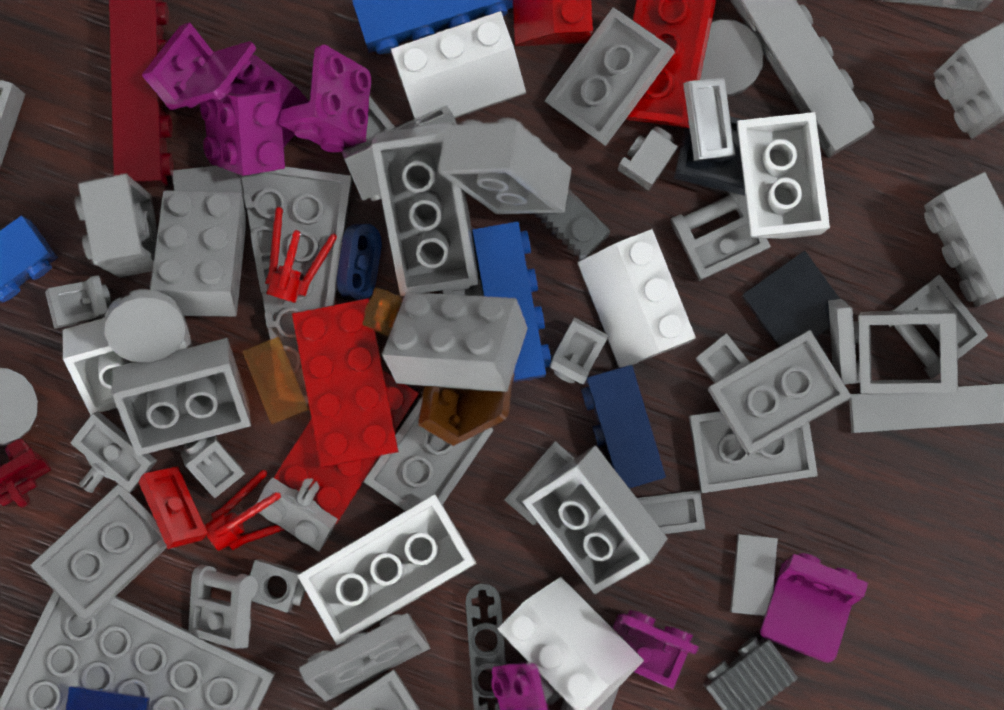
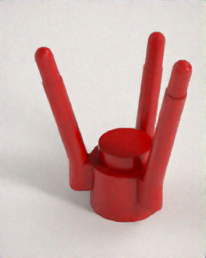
(283, 280)
(226, 528)

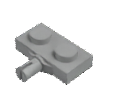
(110, 454)
(299, 512)

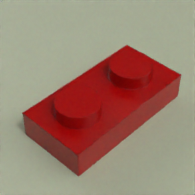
(172, 507)

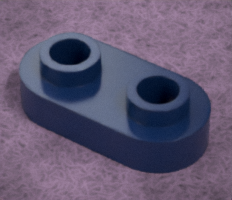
(359, 263)

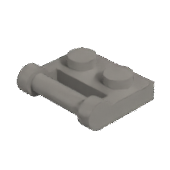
(723, 246)
(939, 296)
(217, 619)

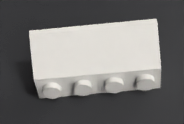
(387, 569)

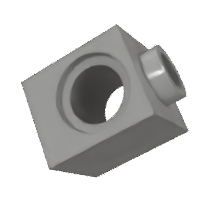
(263, 571)

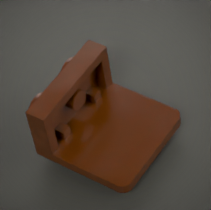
(462, 412)

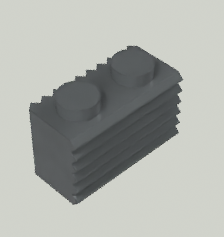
(576, 227)
(750, 678)

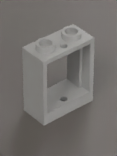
(948, 350)

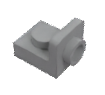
(211, 464)

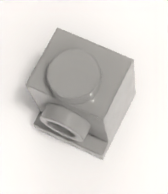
(648, 157)

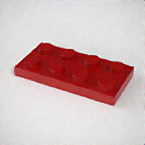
(686, 29)
(344, 384)
(339, 482)

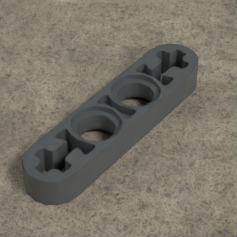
(484, 659)

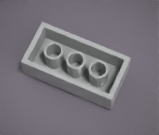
(424, 212)

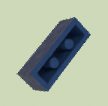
(623, 426)

